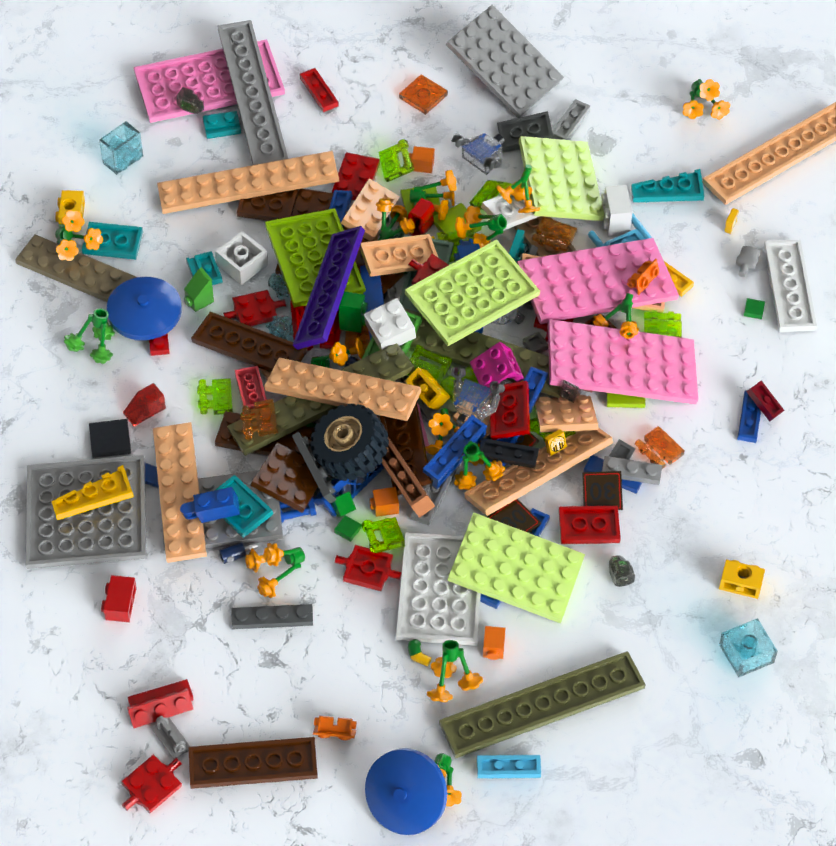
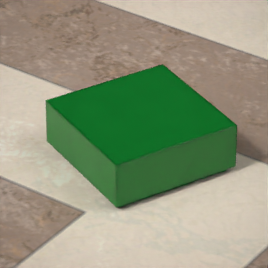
(754, 308)
(343, 504)
(347, 528)

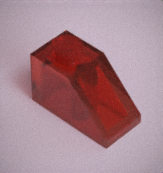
(145, 404)

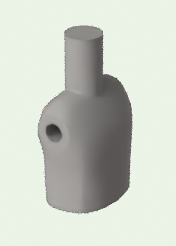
(747, 259)

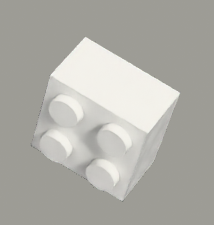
(616, 210)
(241, 258)
(390, 324)

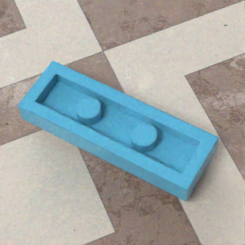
(508, 766)

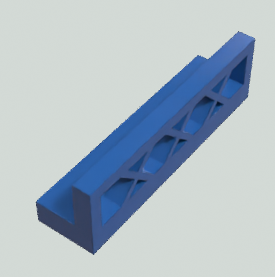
(451, 453)
(339, 487)

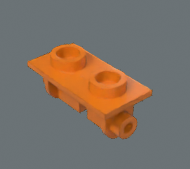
(646, 273)
(343, 730)

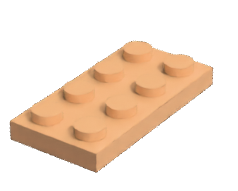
(364, 211)
(395, 254)

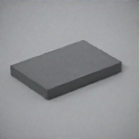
(530, 126)

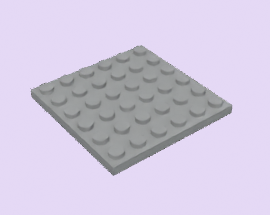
(90, 537)

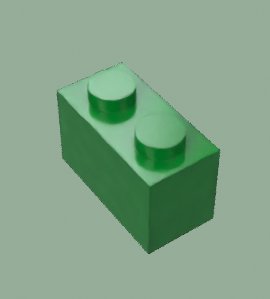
(352, 312)

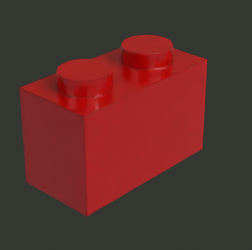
(119, 598)

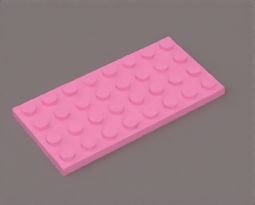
(200, 72)
(595, 280)
(610, 363)

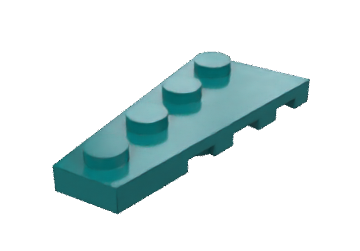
(679, 188)

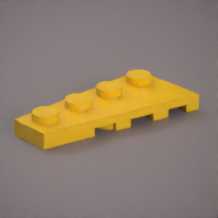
(103, 492)

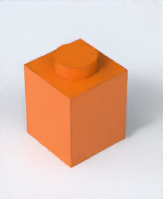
(422, 159)
(385, 501)
(494, 642)

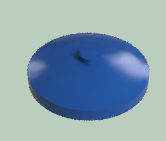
(144, 308)
(406, 791)

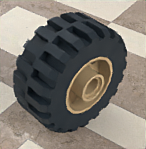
(349, 442)

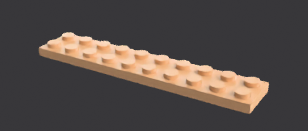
(773, 156)
(247, 182)

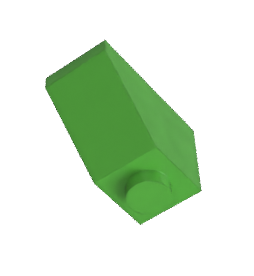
(199, 291)

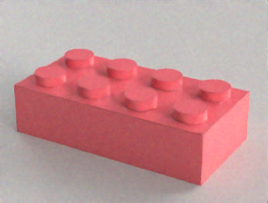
(250, 386)

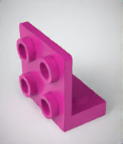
(496, 365)

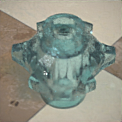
(277, 283)
(281, 326)

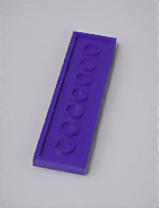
(329, 288)

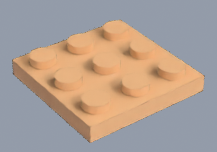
(565, 415)

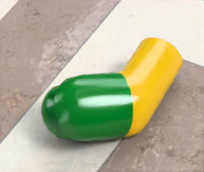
(416, 654)

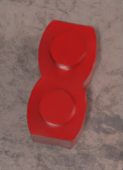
(422, 217)

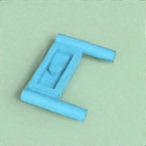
(637, 234)

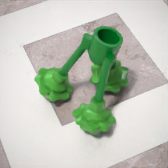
(101, 330)

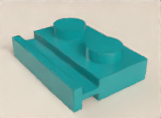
(221, 124)
(518, 246)
(208, 263)

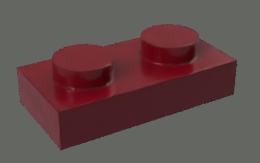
(765, 400)

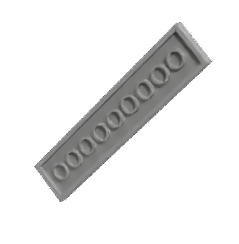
(252, 92)

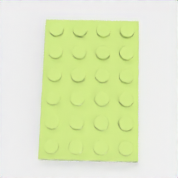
(562, 178)
(472, 292)
(516, 567)

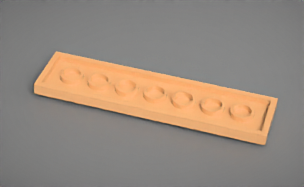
(342, 388)
(519, 480)
(177, 485)

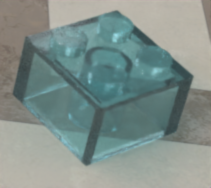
(121, 147)
(748, 647)

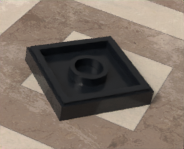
(109, 438)

